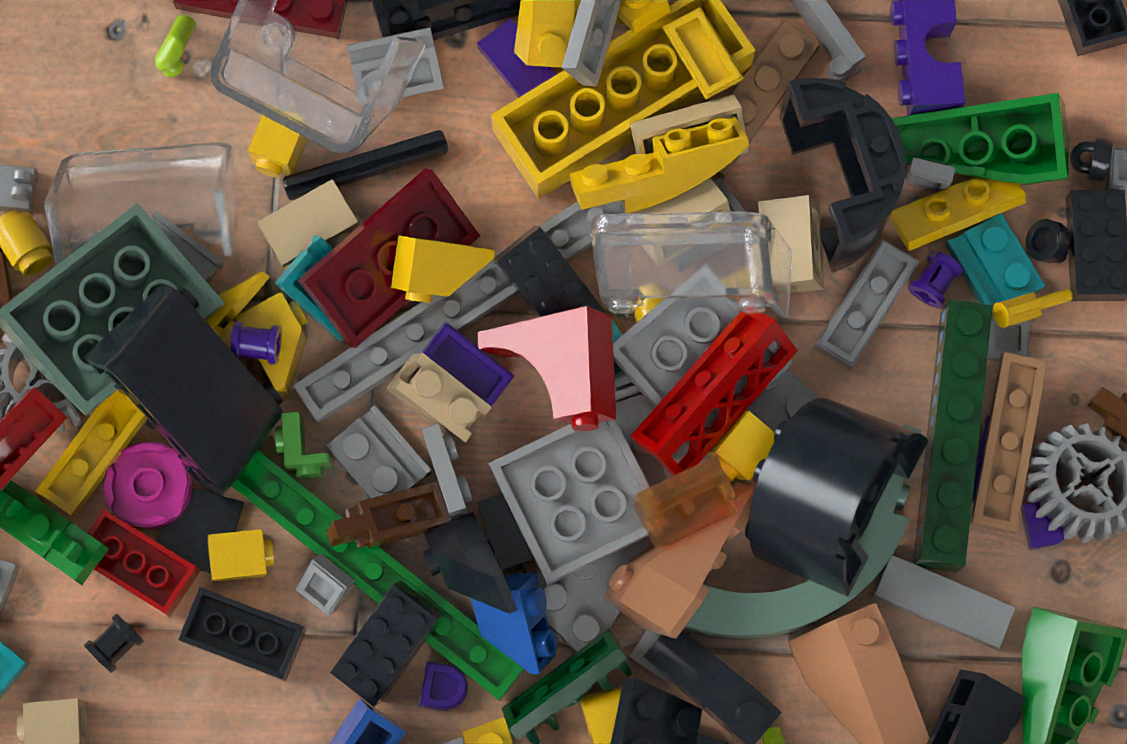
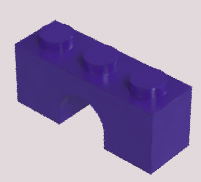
(926, 82)

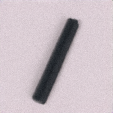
(367, 164)

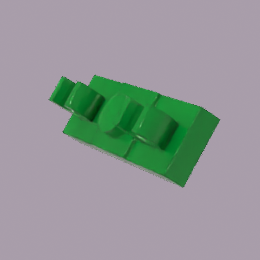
(49, 533)

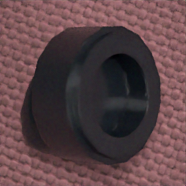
(1099, 161)
(1048, 241)

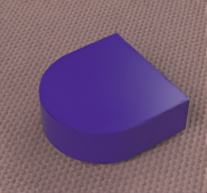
(1037, 528)
(443, 687)

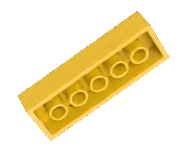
(575, 125)

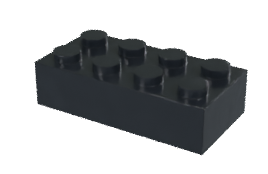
(1095, 24)
(1097, 244)
(544, 275)
(242, 634)
(387, 643)

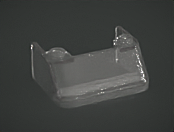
(258, 73)
(182, 182)
(691, 257)

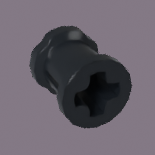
(114, 643)

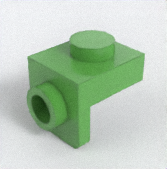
(291, 442)

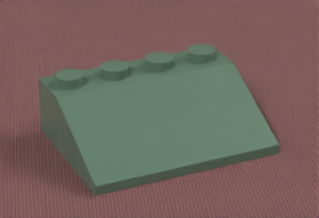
(90, 295)

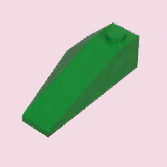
(1000, 141)
(1064, 672)

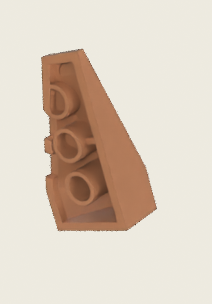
(666, 584)
(861, 678)

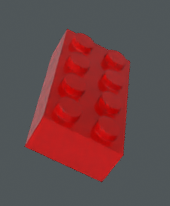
(142, 564)

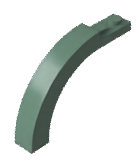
(785, 611)

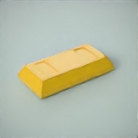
(703, 53)

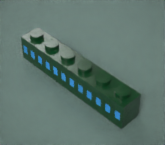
(952, 436)

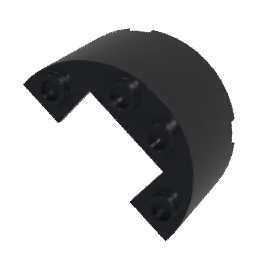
(869, 154)
(823, 488)

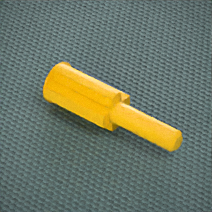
(1027, 307)

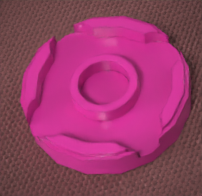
(148, 486)

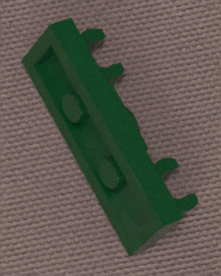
(565, 686)

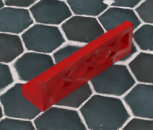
(711, 385)

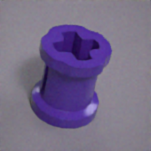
(935, 279)
(256, 342)

